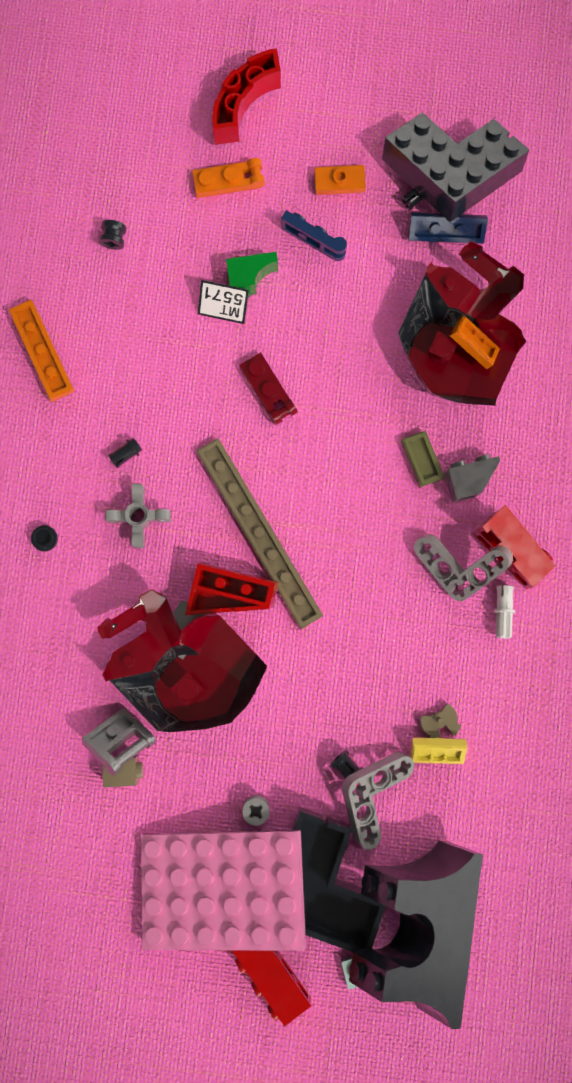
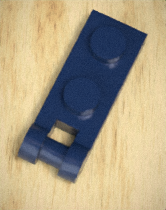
(314, 236)

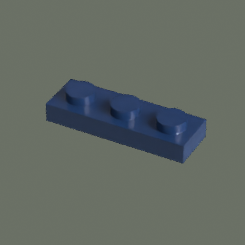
(435, 228)

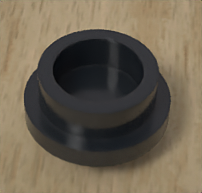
(44, 538)

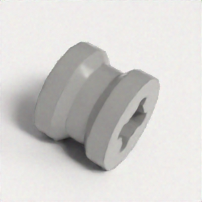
(259, 806)

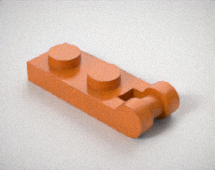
(228, 178)

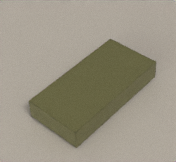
(422, 459)

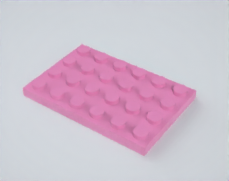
(223, 891)

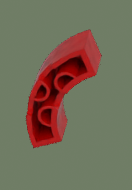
(240, 90)

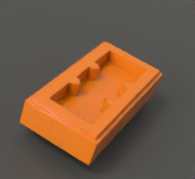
(340, 179)
(475, 342)

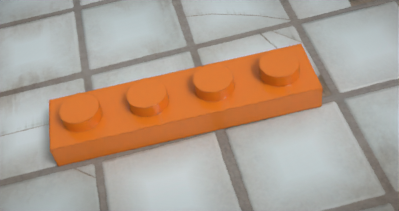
(41, 350)

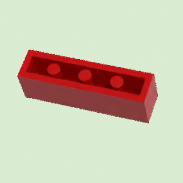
(274, 982)

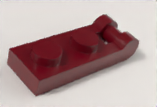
(267, 388)

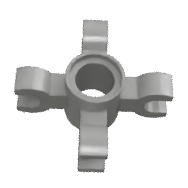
(138, 497)

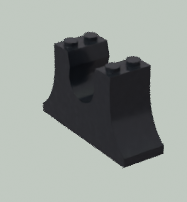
(435, 932)

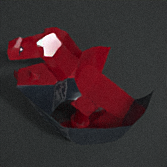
(438, 304)
(178, 693)

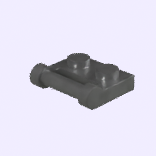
(113, 734)

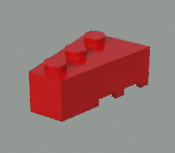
(228, 590)

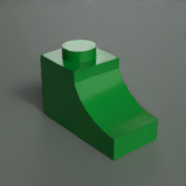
(250, 270)

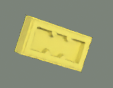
(438, 750)

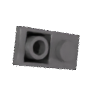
(470, 479)

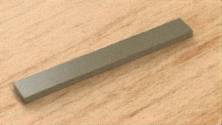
(259, 533)

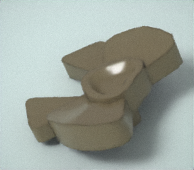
(437, 720)

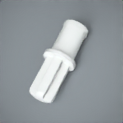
(504, 611)

